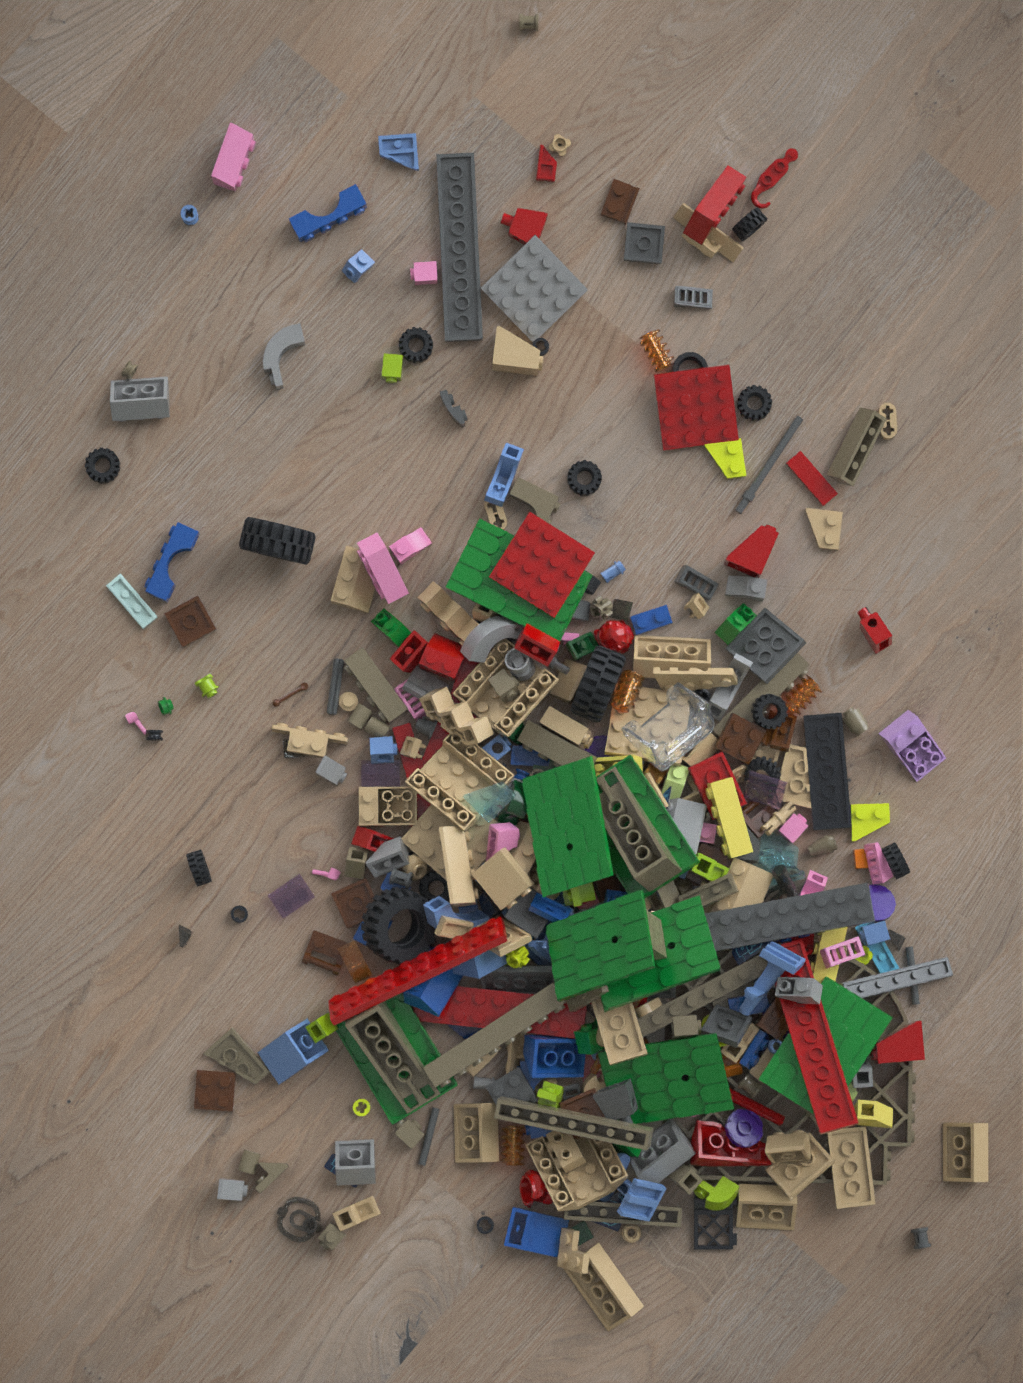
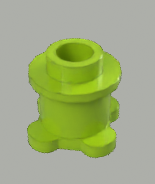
(207, 686)

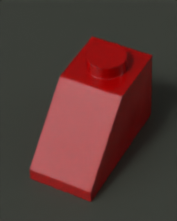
(409, 652)
(369, 839)

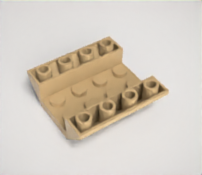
(486, 702)
(456, 772)
(585, 1183)

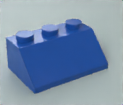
(433, 993)
(552, 1057)

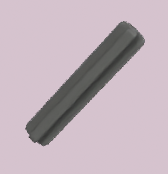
(335, 685)

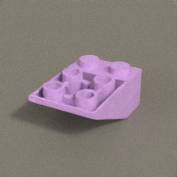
(912, 745)

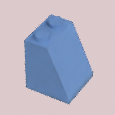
(291, 1052)

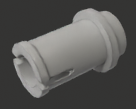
(480, 1083)

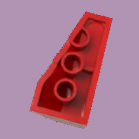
(716, 1149)

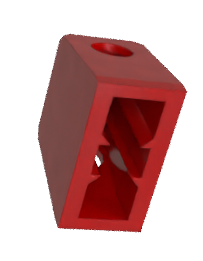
(525, 224)
(878, 636)

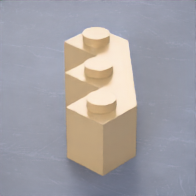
(450, 613)
(455, 717)

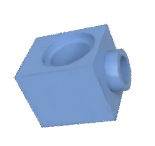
(501, 740)
(382, 750)
(874, 933)

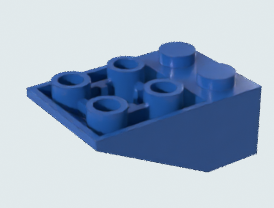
(534, 1231)

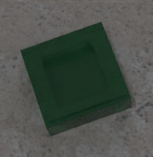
(585, 1233)

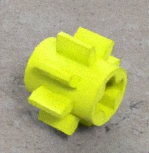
(518, 957)

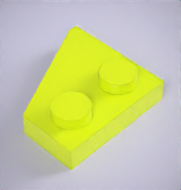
(728, 457)
(868, 818)

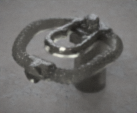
(784, 884)
(311, 1225)

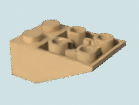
(387, 806)

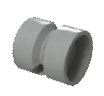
(519, 665)

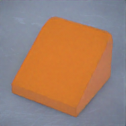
(860, 859)
(731, 1067)

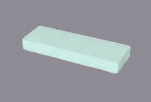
(131, 601)

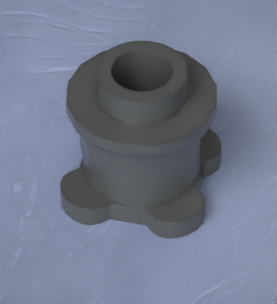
(425, 727)

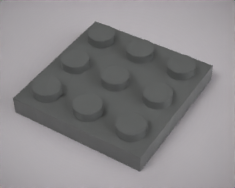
(766, 644)

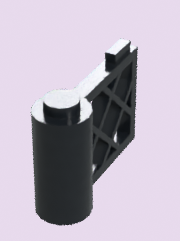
(699, 1209)

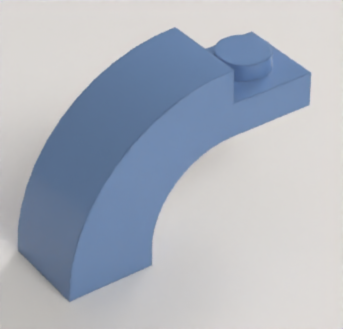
(504, 475)

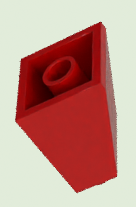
(753, 552)
(442, 657)
(901, 1045)

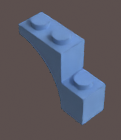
(439, 907)

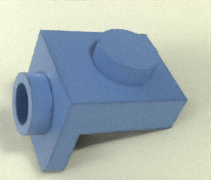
(357, 266)

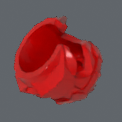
(614, 636)
(533, 1189)

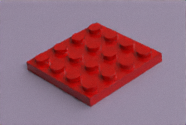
(696, 407)
(541, 564)

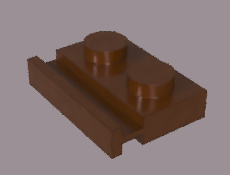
(620, 201)
(781, 736)
(773, 1020)

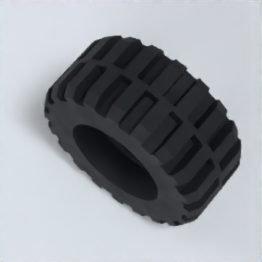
(277, 540)
(598, 684)
(378, 919)

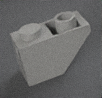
(799, 990)

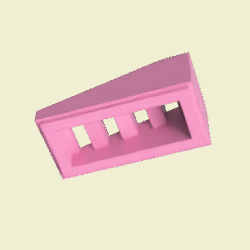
(421, 712)
(877, 864)
(826, 956)

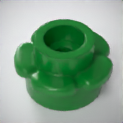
(165, 706)

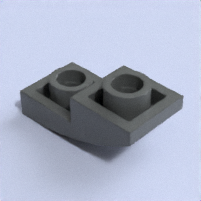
(456, 413)

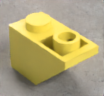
(873, 1114)

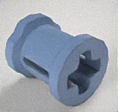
(189, 209)

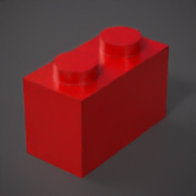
(537, 644)

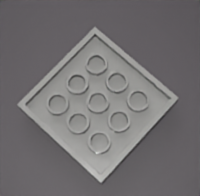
(534, 288)

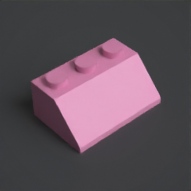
(233, 158)

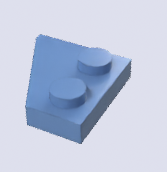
(400, 149)

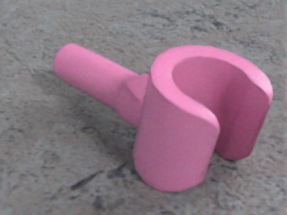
(132, 717)
(333, 873)

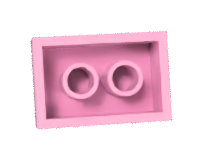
(381, 568)

